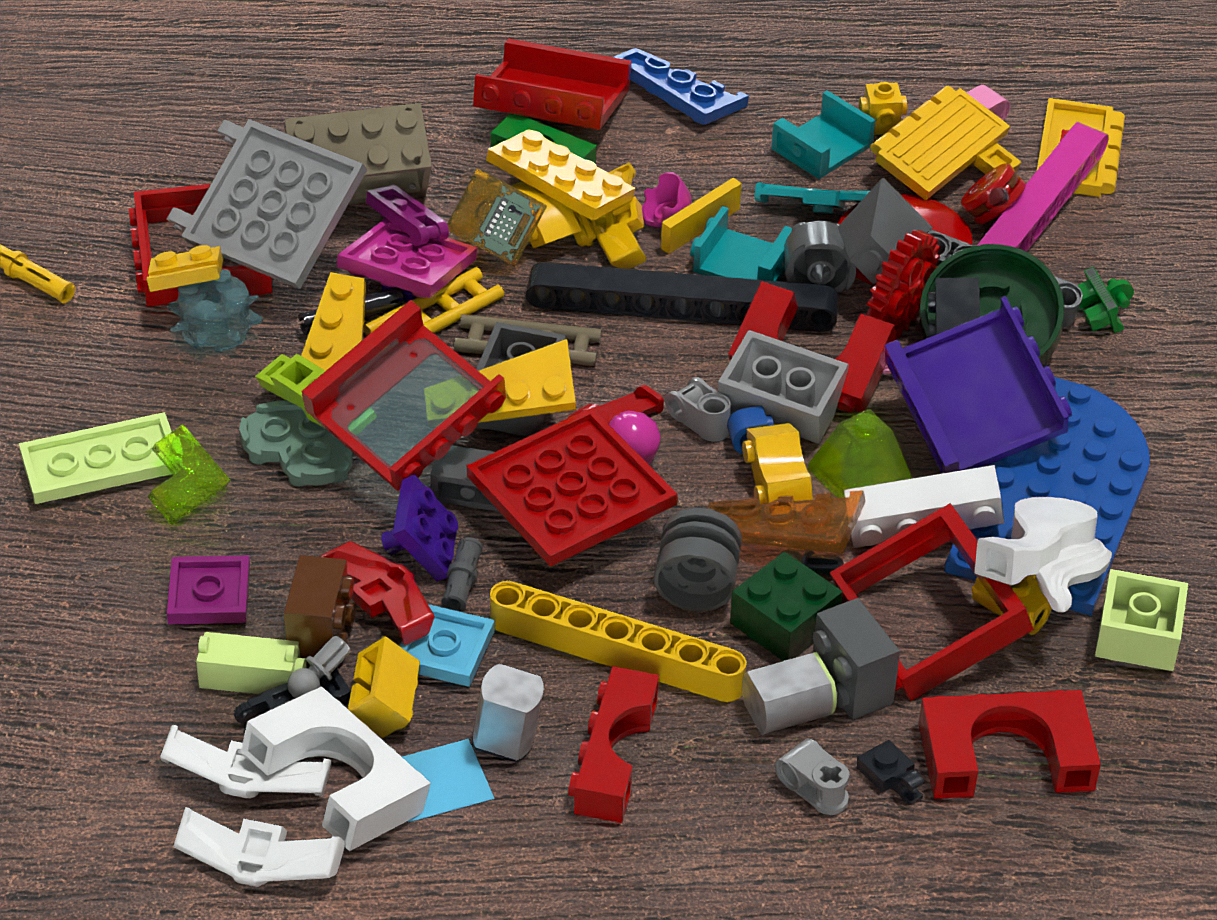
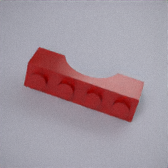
(605, 779)

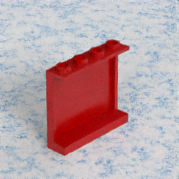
(554, 84)

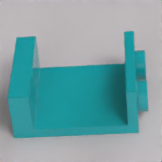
(826, 139)
(735, 254)

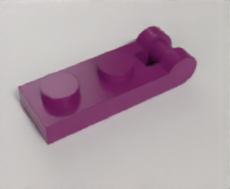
(408, 214)

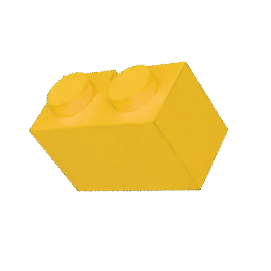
(384, 687)

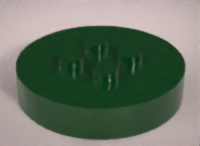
(1011, 274)

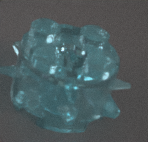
(215, 312)

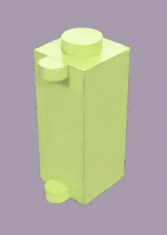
(246, 662)

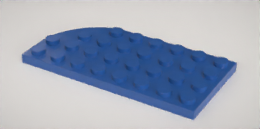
(1095, 463)

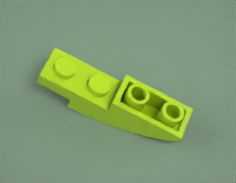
(289, 377)

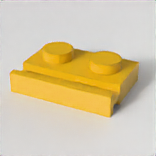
(185, 268)

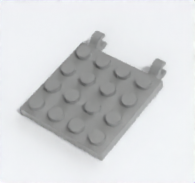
(272, 202)

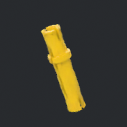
(18, 266)

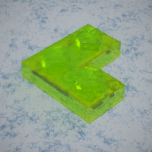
(194, 475)

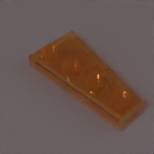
(805, 524)

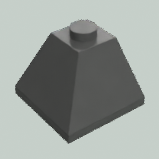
(876, 228)

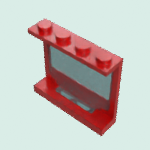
(402, 397)

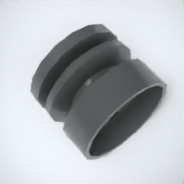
(698, 559)

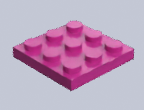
(392, 259)

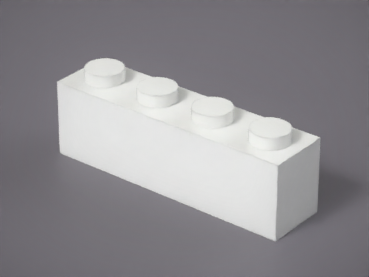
(903, 503)

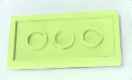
(94, 458)

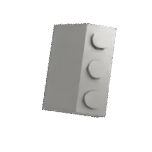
(786, 381)

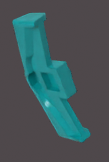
(821, 200)

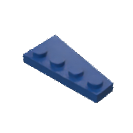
(682, 89)

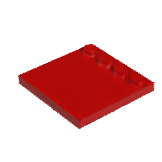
(571, 486)

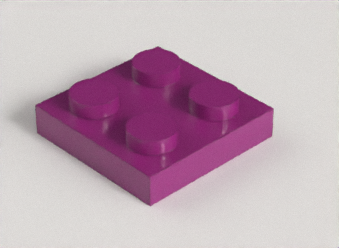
(208, 589)

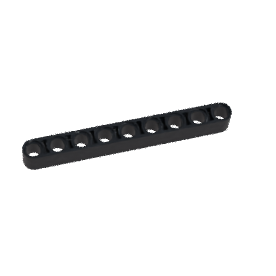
(669, 295)

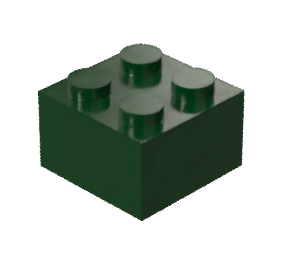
(782, 605)

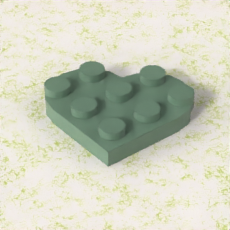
(303, 448)

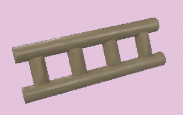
(479, 324)

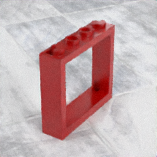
(154, 207)
(911, 545)

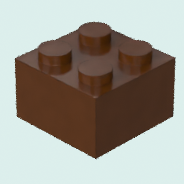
(319, 603)

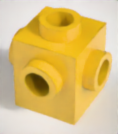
(883, 104)

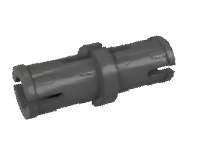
(462, 574)

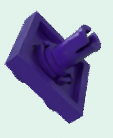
(422, 528)

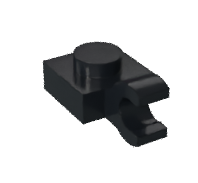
(890, 768)

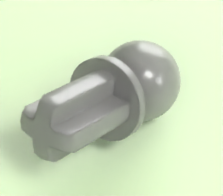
(321, 666)

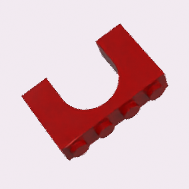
(865, 351)
(1050, 719)

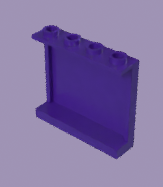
(979, 390)

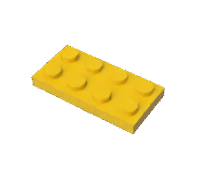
(561, 174)

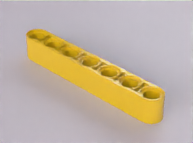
(617, 640)

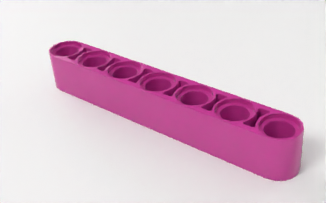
(1049, 188)

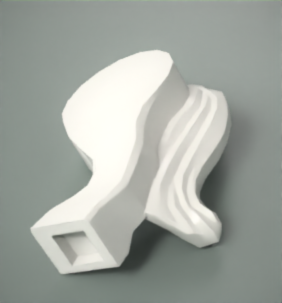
(1048, 540)

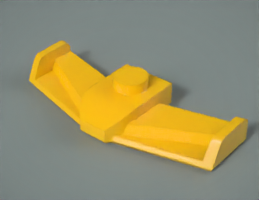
(617, 227)

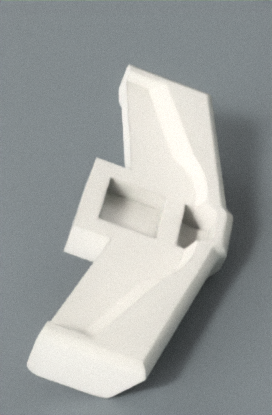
(237, 773)
(258, 851)

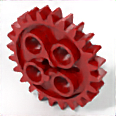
(902, 281)

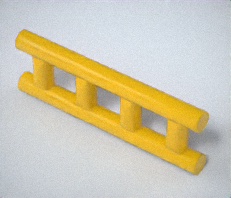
(454, 310)

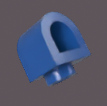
(746, 419)

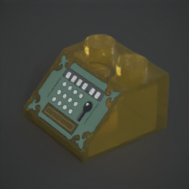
(496, 217)

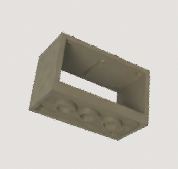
(383, 139)

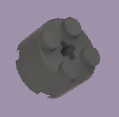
(818, 256)

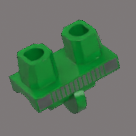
(1107, 298)

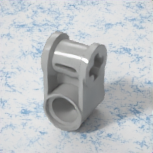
(700, 409)
(815, 777)

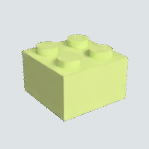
(1141, 620)

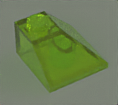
(859, 455)

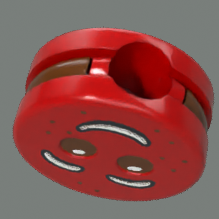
(993, 193)

